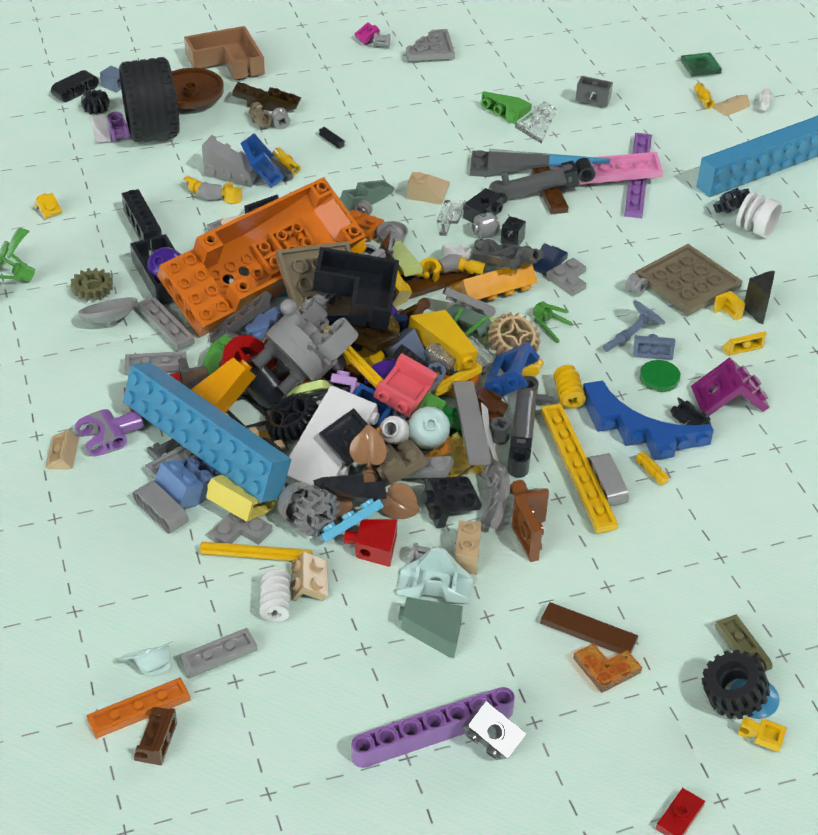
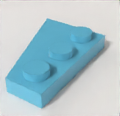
(350, 519)

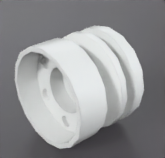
(759, 214)

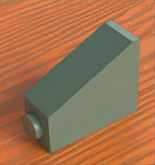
(432, 623)

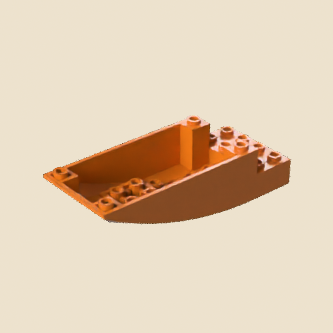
(295, 220)

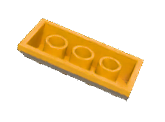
(497, 282)

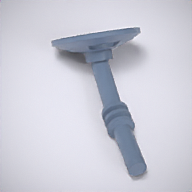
(646, 315)

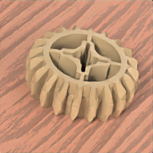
(517, 333)

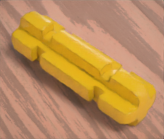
(652, 468)

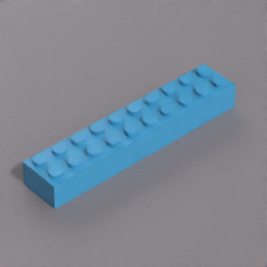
(758, 157)
(207, 431)

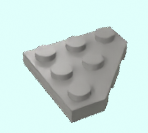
(432, 47)

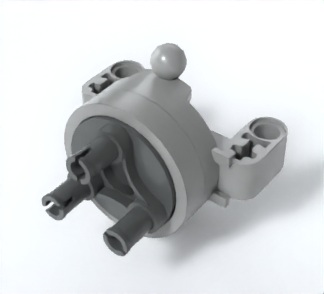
(302, 347)

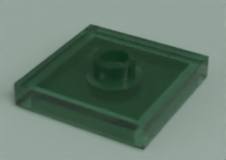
(700, 64)

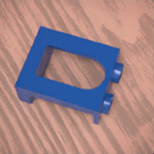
(261, 161)
(511, 364)

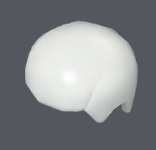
(464, 251)

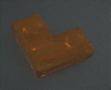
(606, 672)

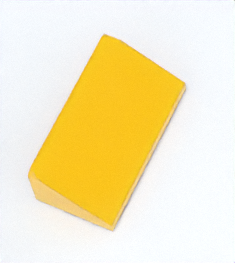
(744, 343)

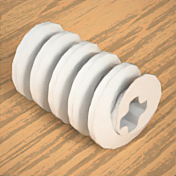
(275, 595)

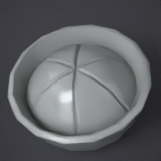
(399, 229)

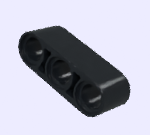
(74, 86)

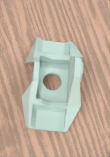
(438, 564)

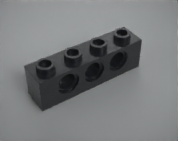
(140, 216)

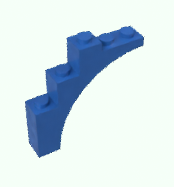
(635, 428)

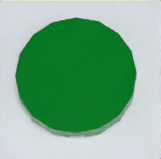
(660, 375)

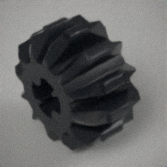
(95, 101)

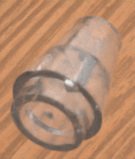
(437, 354)

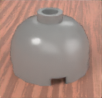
(290, 497)

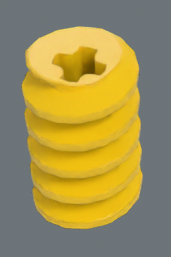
(569, 387)

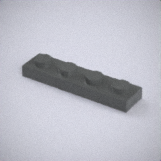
(243, 316)

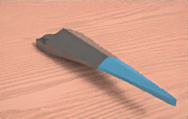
(496, 161)

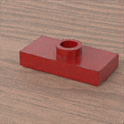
(680, 813)

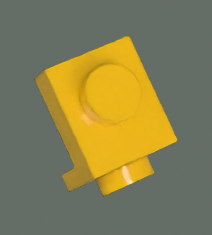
(48, 205)
(730, 303)

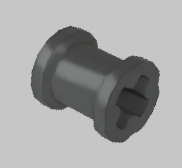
(500, 428)

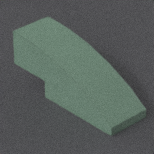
(370, 191)

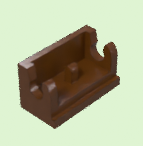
(156, 736)

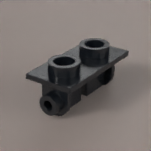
(686, 411)

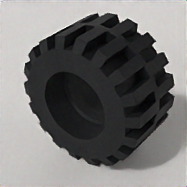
(738, 701)

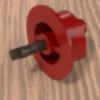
(245, 348)

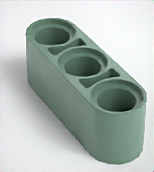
(468, 319)

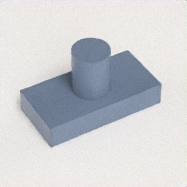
(653, 347)

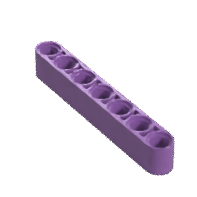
(421, 727)

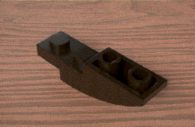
(270, 100)

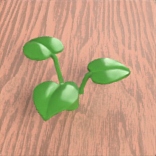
(20, 269)

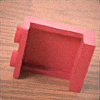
(405, 385)

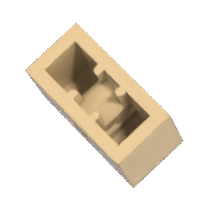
(468, 545)

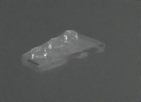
(537, 121)

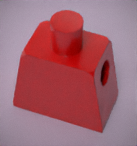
(374, 540)

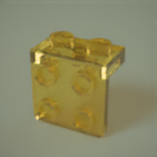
(455, 447)

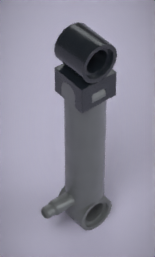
(567, 174)
(523, 427)

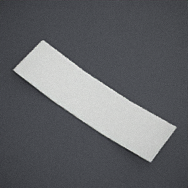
(100, 128)
(485, 416)

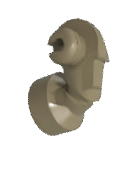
(259, 116)

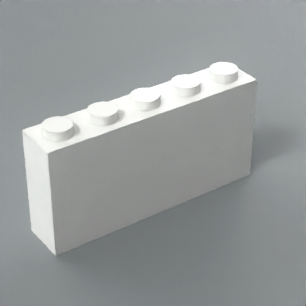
(311, 455)

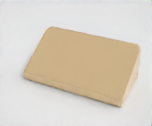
(732, 105)
(62, 451)

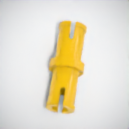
(704, 95)
(286, 160)

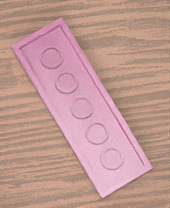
(626, 168)

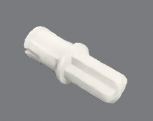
(765, 99)

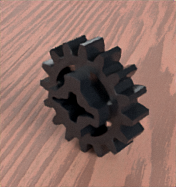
(731, 200)

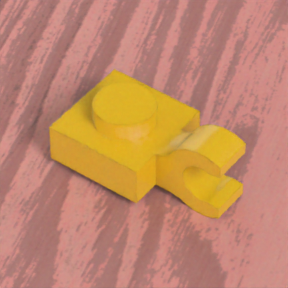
(767, 733)

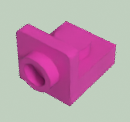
(366, 33)

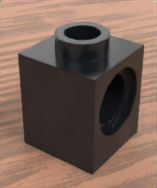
(513, 231)

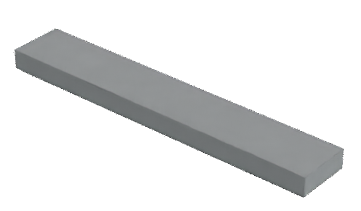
(471, 423)

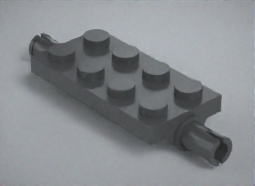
(505, 254)

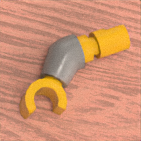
(214, 191)
(449, 264)

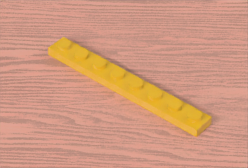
(579, 469)

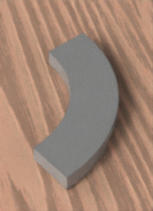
(499, 483)

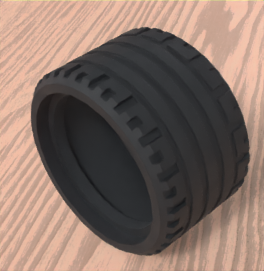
(149, 99)

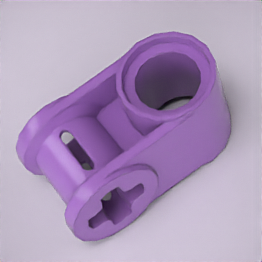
(117, 126)

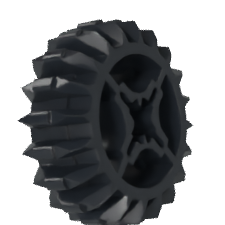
(290, 417)

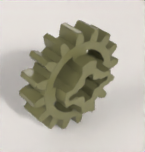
(91, 285)

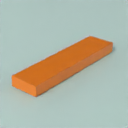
(137, 707)

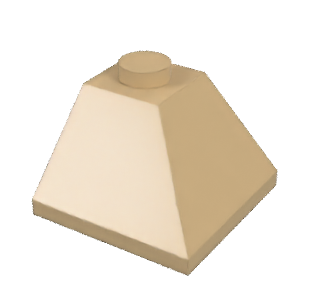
(427, 188)

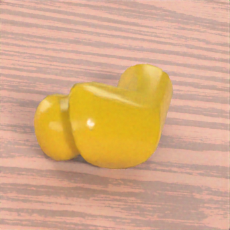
(533, 369)

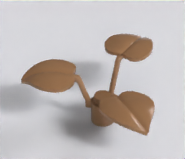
(371, 449)

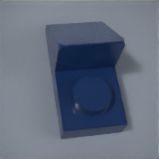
(552, 258)

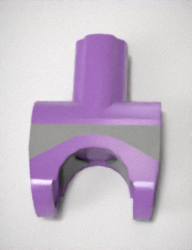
(107, 430)

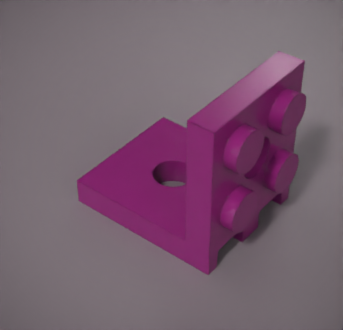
(731, 382)

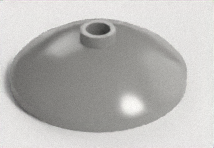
(108, 311)

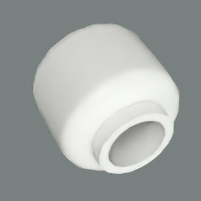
(394, 430)

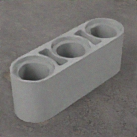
(609, 479)
(160, 507)

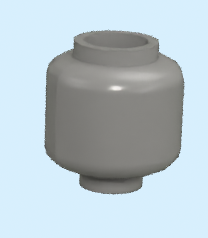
(485, 225)

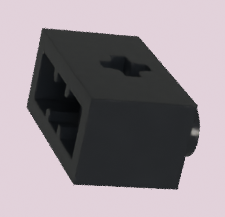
(481, 203)

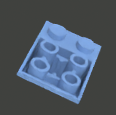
(186, 480)

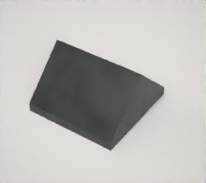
(758, 295)

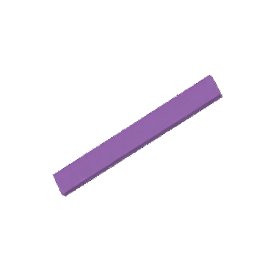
(637, 188)

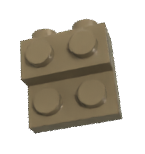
(401, 461)

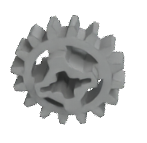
(316, 512)

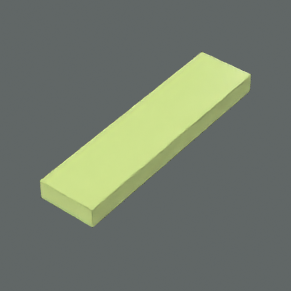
(407, 262)

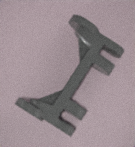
(159, 449)

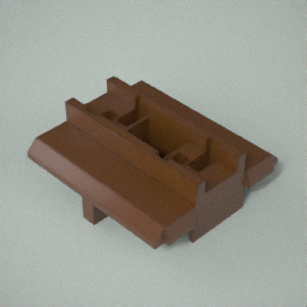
(493, 402)

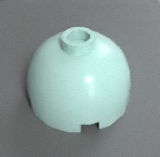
(429, 427)

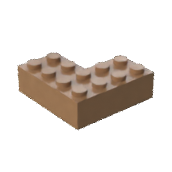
(228, 47)

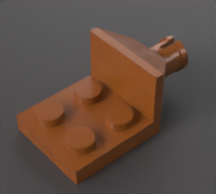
(527, 517)

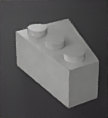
(227, 164)

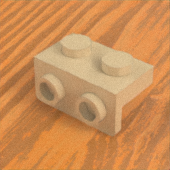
(309, 577)

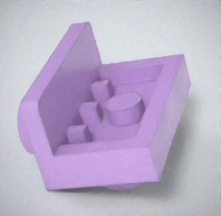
(344, 378)

